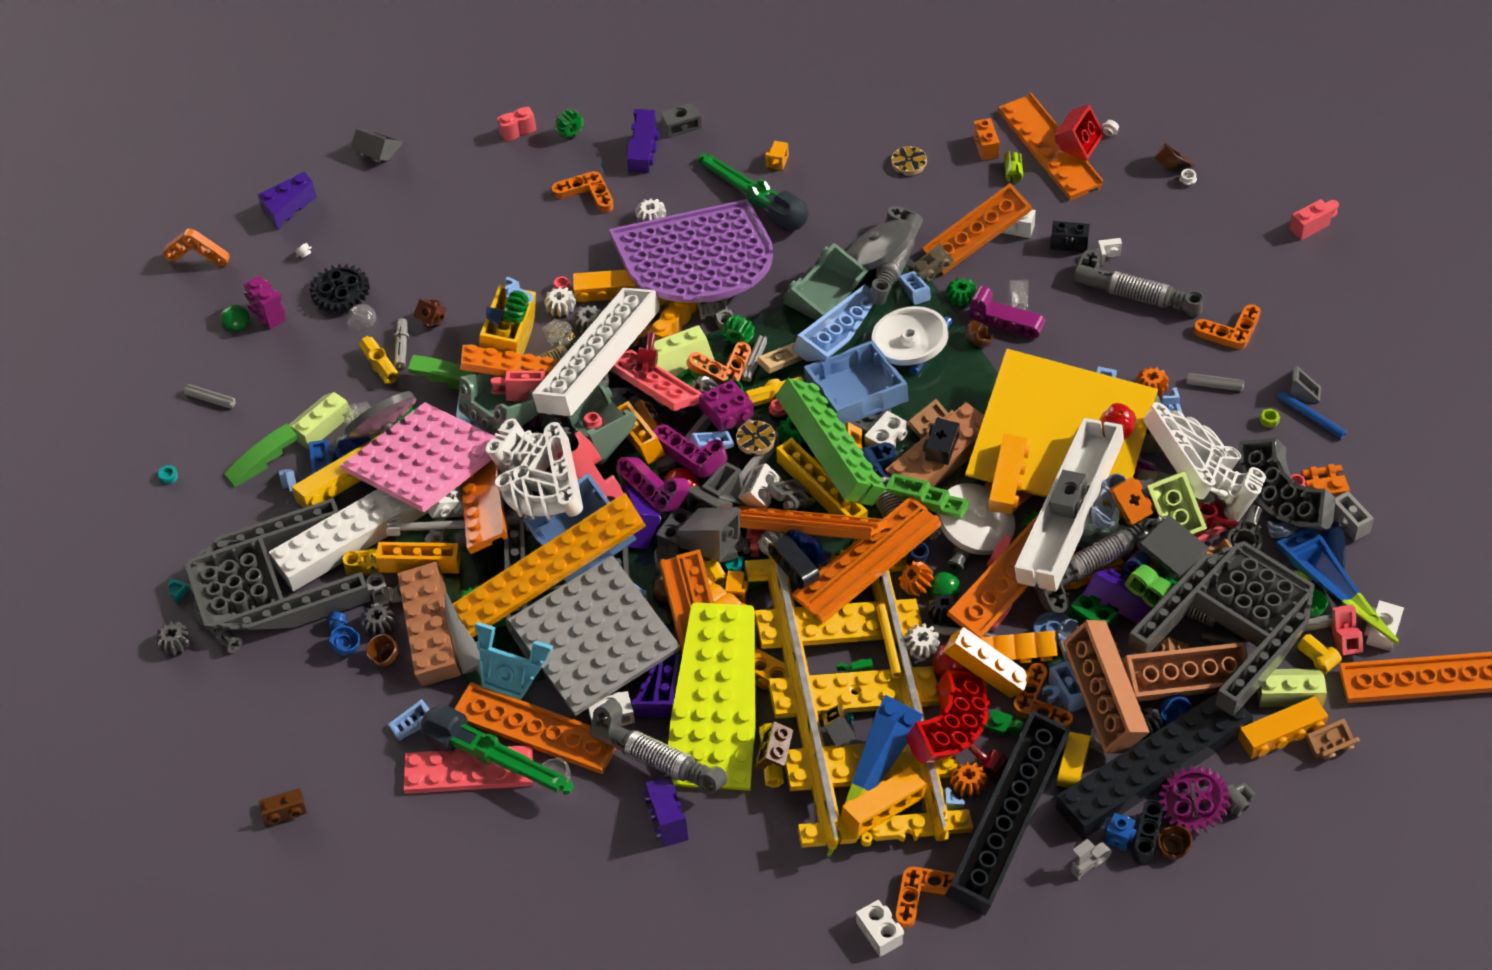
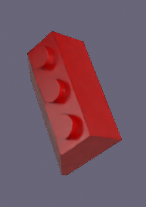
(1079, 133)

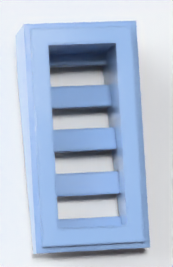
(917, 289)
(702, 439)
(408, 715)

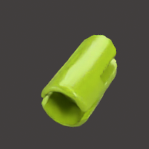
(1013, 166)

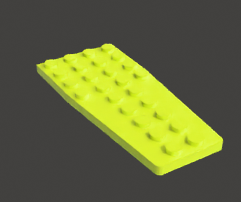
(717, 692)

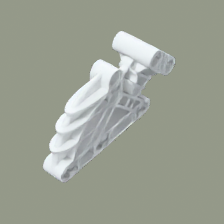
(1204, 460)
(523, 470)

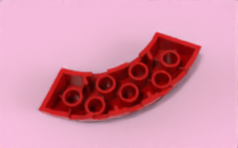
(960, 718)

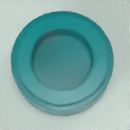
(167, 475)

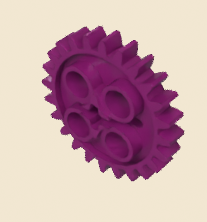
(1215, 797)

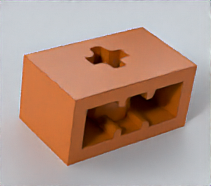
(986, 139)
(1122, 495)

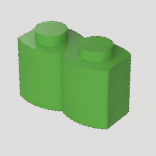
(1148, 585)

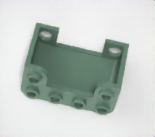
(826, 283)
(490, 409)

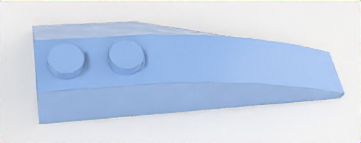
(834, 328)

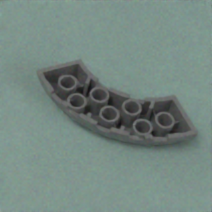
(1280, 493)

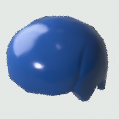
(344, 640)
(1172, 708)

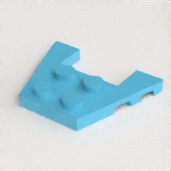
(505, 671)

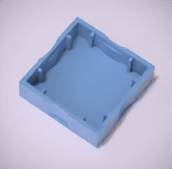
(858, 382)
(592, 500)

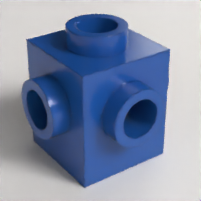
(1120, 831)

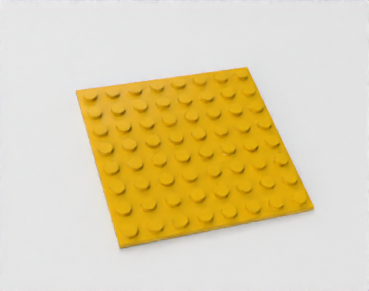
(1047, 407)

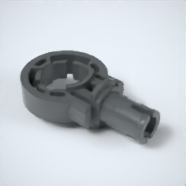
(1248, 528)

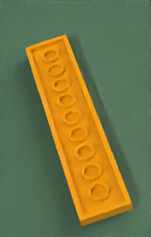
(549, 564)

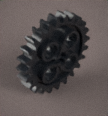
(339, 288)

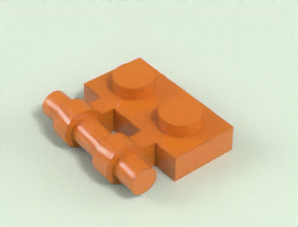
(1334, 484)

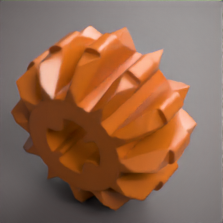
(1154, 379)
(916, 578)
(968, 779)

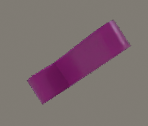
(1004, 316)
(698, 460)
(662, 495)

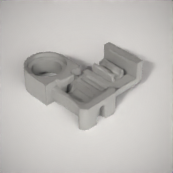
(714, 308)
(381, 593)
(1089, 857)

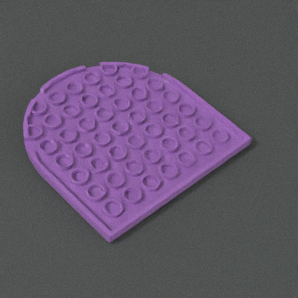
(697, 253)

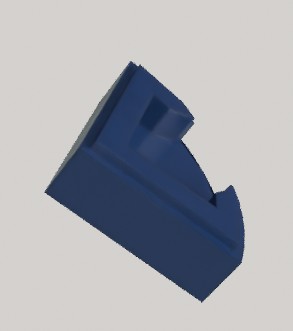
(495, 316)

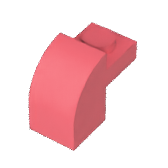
(1345, 632)

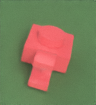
(753, 537)

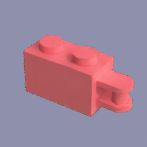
(1313, 218)
(517, 384)

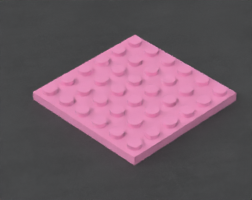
(422, 457)

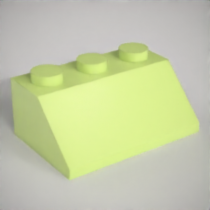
(676, 349)
(319, 419)
(1175, 498)
(1291, 687)

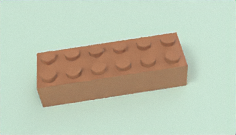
(913, 461)
(427, 625)
(1183, 670)
(1105, 687)

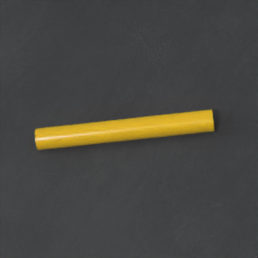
(889, 641)

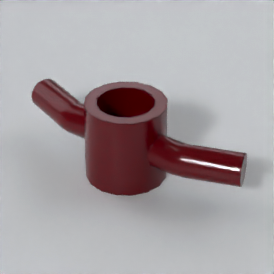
(647, 357)
(1210, 517)
(992, 763)

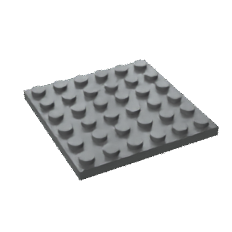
(598, 634)

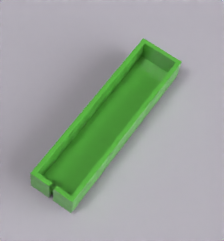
(830, 442)

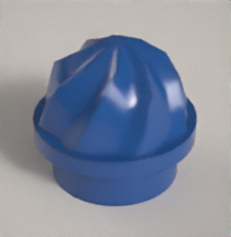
(336, 619)

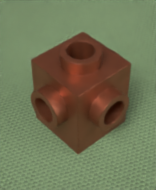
(430, 312)

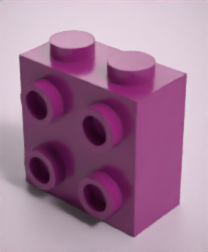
(264, 302)
(726, 405)

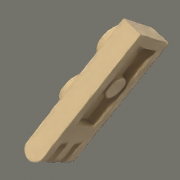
(779, 358)

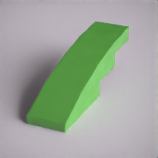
(437, 370)
(257, 457)
(932, 498)

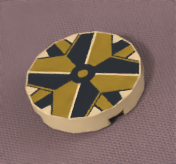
(909, 160)
(755, 437)

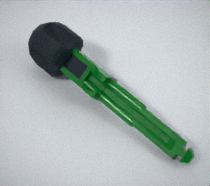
(782, 207)
(449, 730)

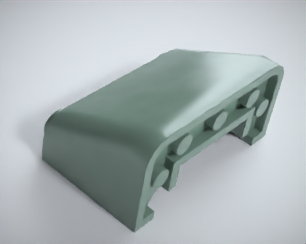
(614, 426)

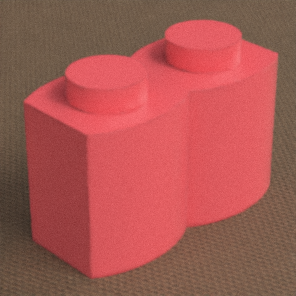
(516, 123)

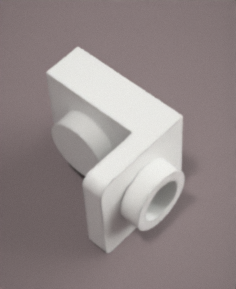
(1109, 248)

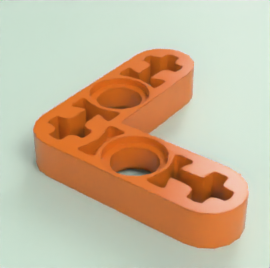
(591, 186)
(194, 240)
(1232, 334)
(722, 371)
(1033, 702)
(920, 884)

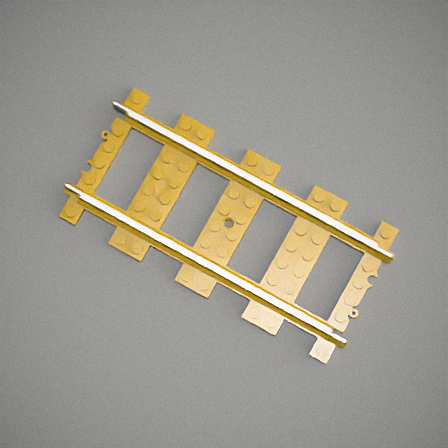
(806, 697)

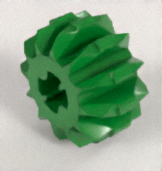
(568, 123)
(960, 292)
(516, 306)
(738, 329)
(788, 430)

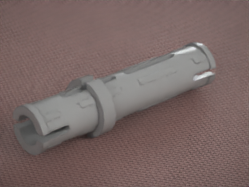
(401, 338)

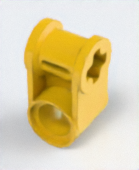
(360, 561)

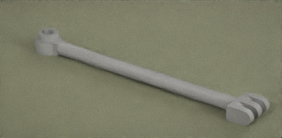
(394, 526)

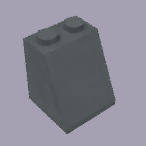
(711, 531)
(1171, 547)

